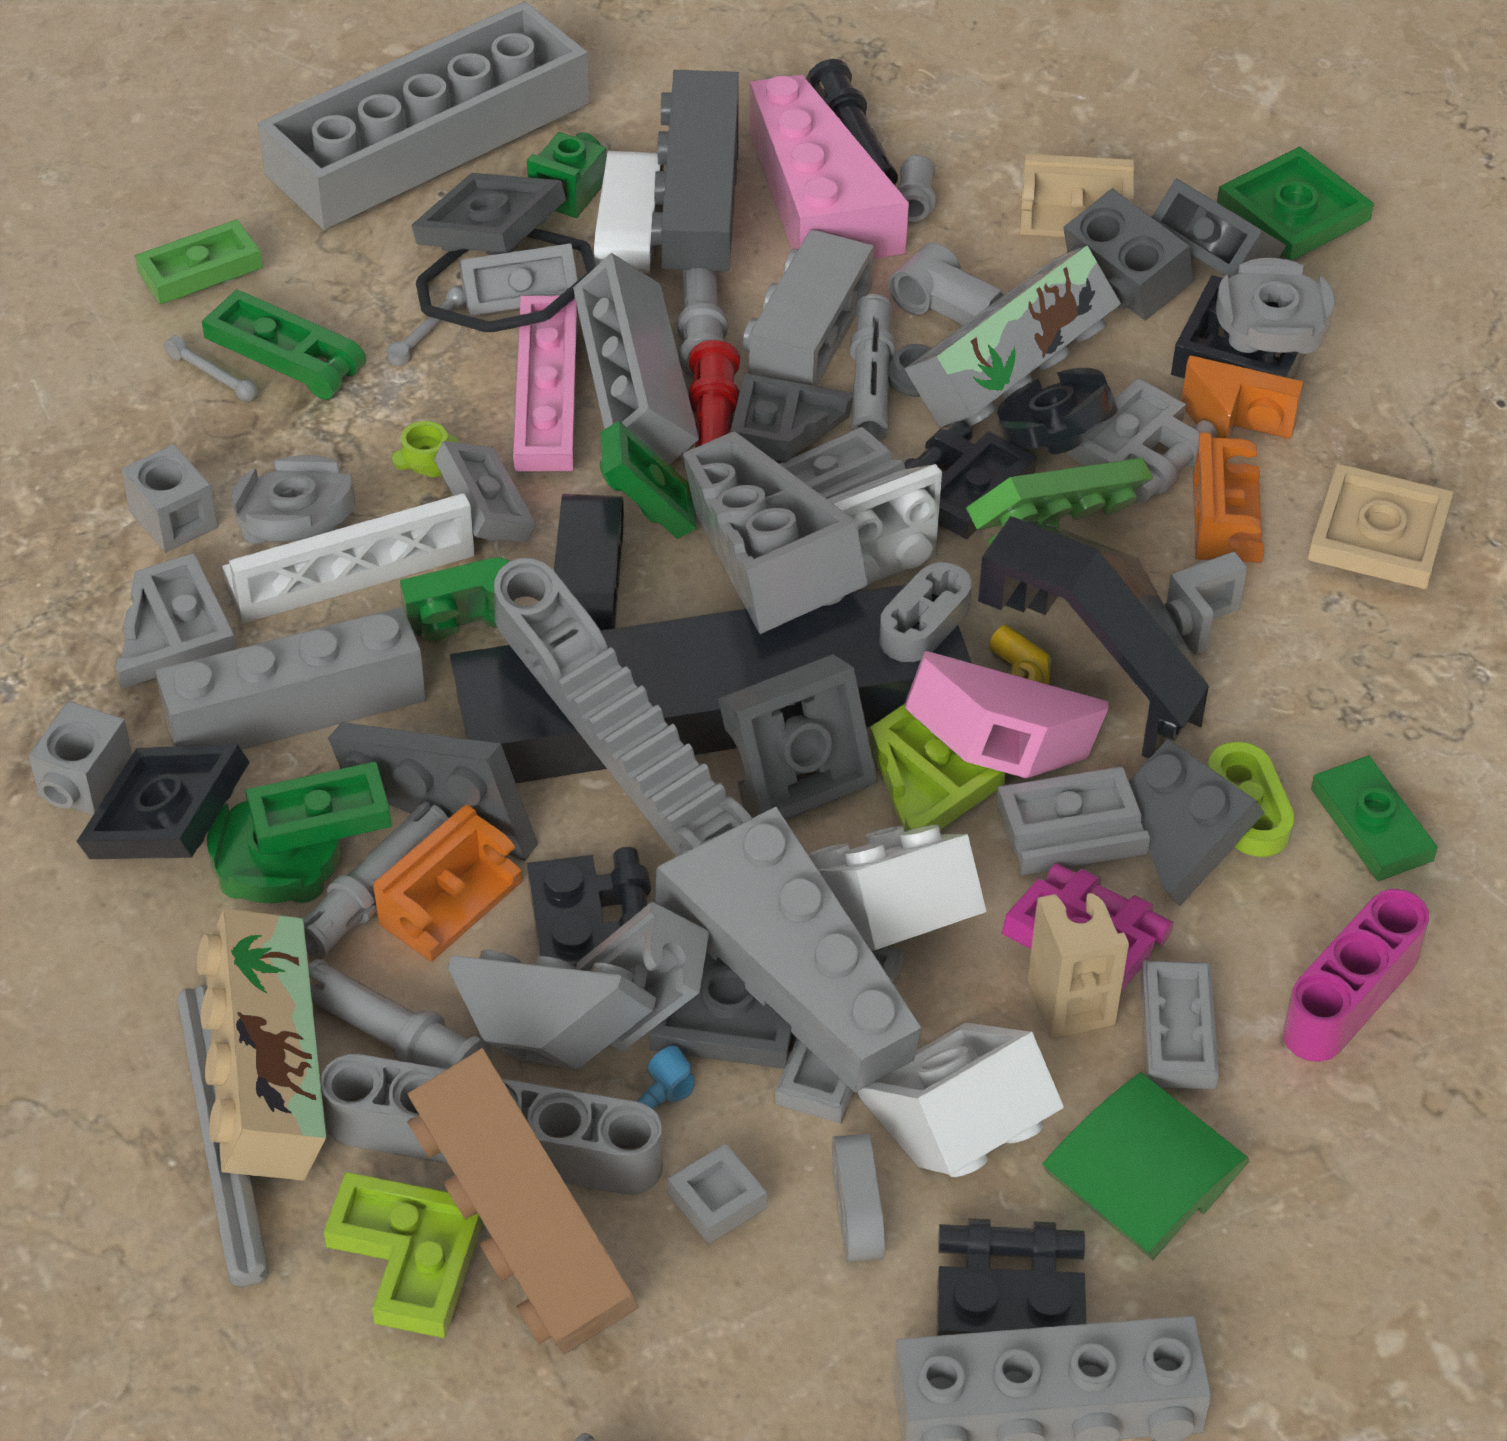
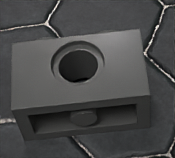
(1213, 231)

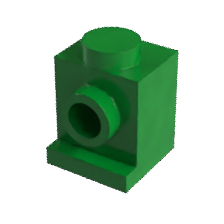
(578, 162)

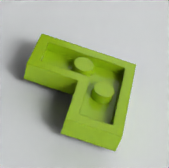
(420, 1237)

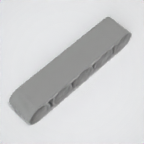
(584, 1159)

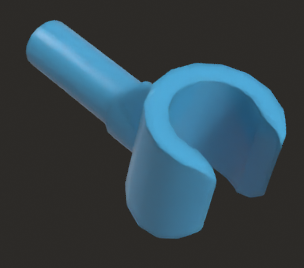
(672, 1078)

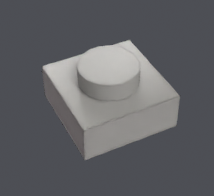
(717, 1193)

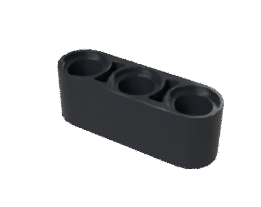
(591, 553)

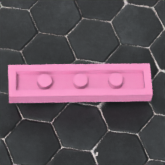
(546, 389)

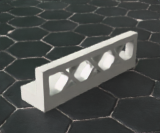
(350, 558)

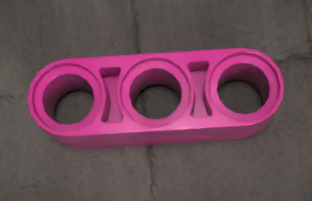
(1355, 975)

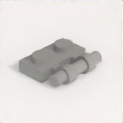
(1141, 422)

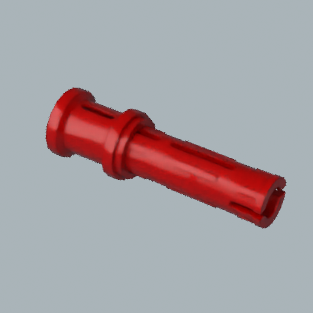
(713, 392)

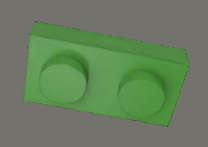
(198, 261)

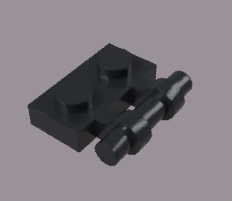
(972, 472)
(570, 901)
(1009, 1299)

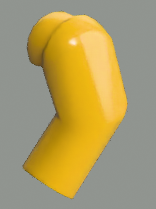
(1025, 656)

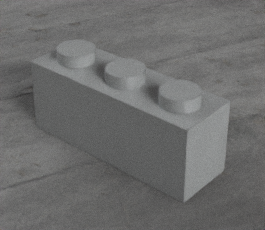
(809, 308)

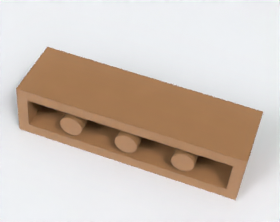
(522, 1202)

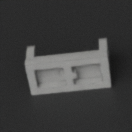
(663, 955)

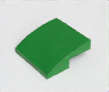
(1145, 1164)

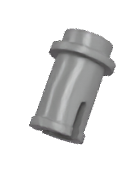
(917, 186)

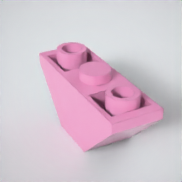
(1003, 717)

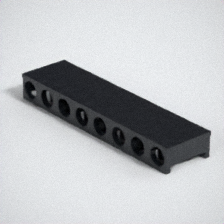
(685, 671)

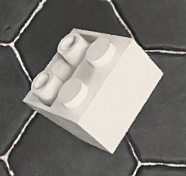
(895, 519)
(903, 882)

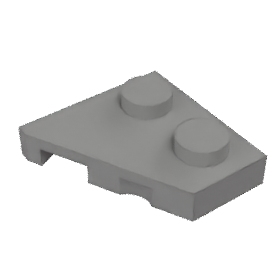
(171, 621)

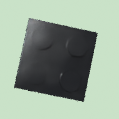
(163, 802)

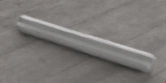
(231, 1192)

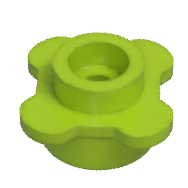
(419, 447)

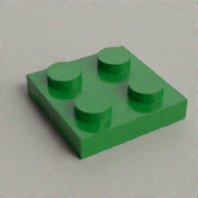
(1296, 202)

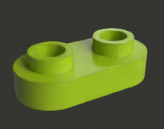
(1259, 780)

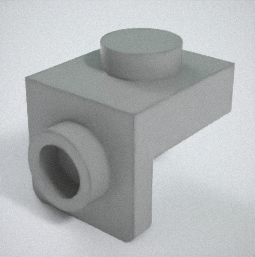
(1203, 594)

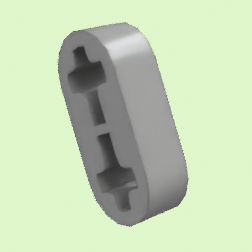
(916, 605)
(858, 1198)

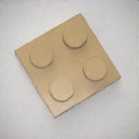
(1380, 526)

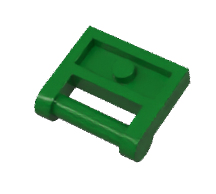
(451, 598)

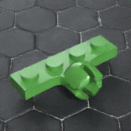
(1057, 493)

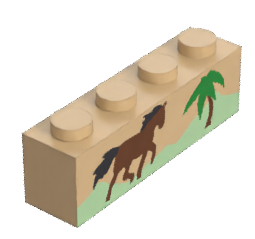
(261, 1045)

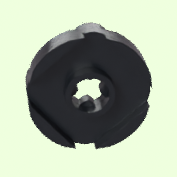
(1058, 412)

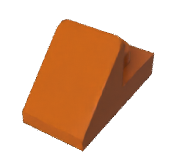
(1240, 398)

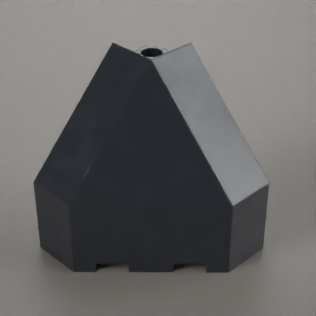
(1115, 599)

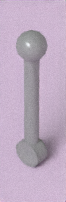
(177, 349)
(399, 352)

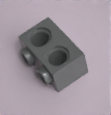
(1134, 252)

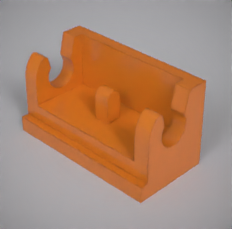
(1226, 500)
(446, 883)

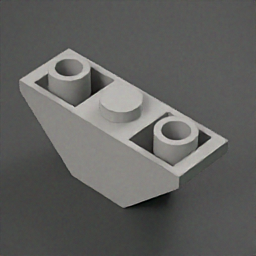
(549, 1008)

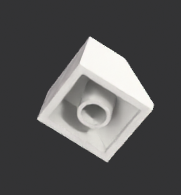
(965, 1097)

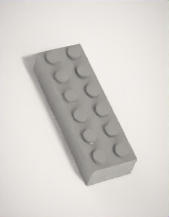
(424, 114)

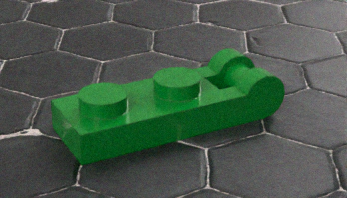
(284, 342)

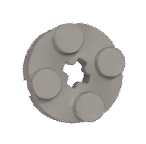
(1295, 326)
(294, 501)

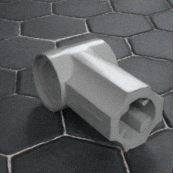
(936, 282)

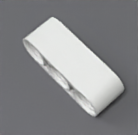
(627, 209)

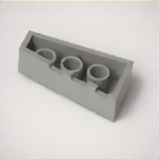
(772, 532)
(793, 946)

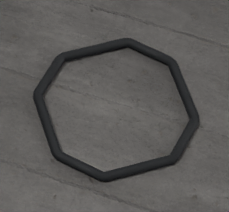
(511, 322)

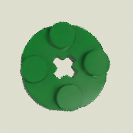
(268, 878)

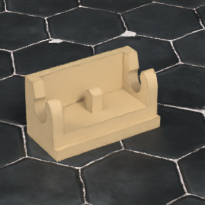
(1064, 186)
(1076, 967)

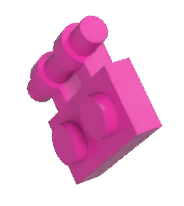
(1130, 916)

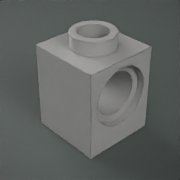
(169, 498)
(80, 757)

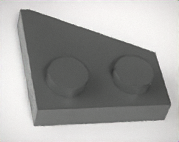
(1189, 816)

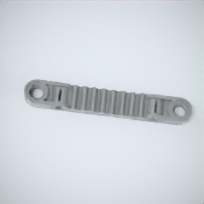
(608, 709)

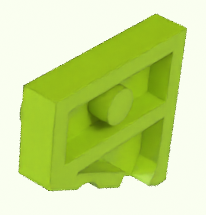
(925, 775)

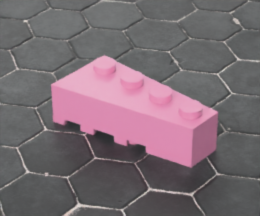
(821, 171)

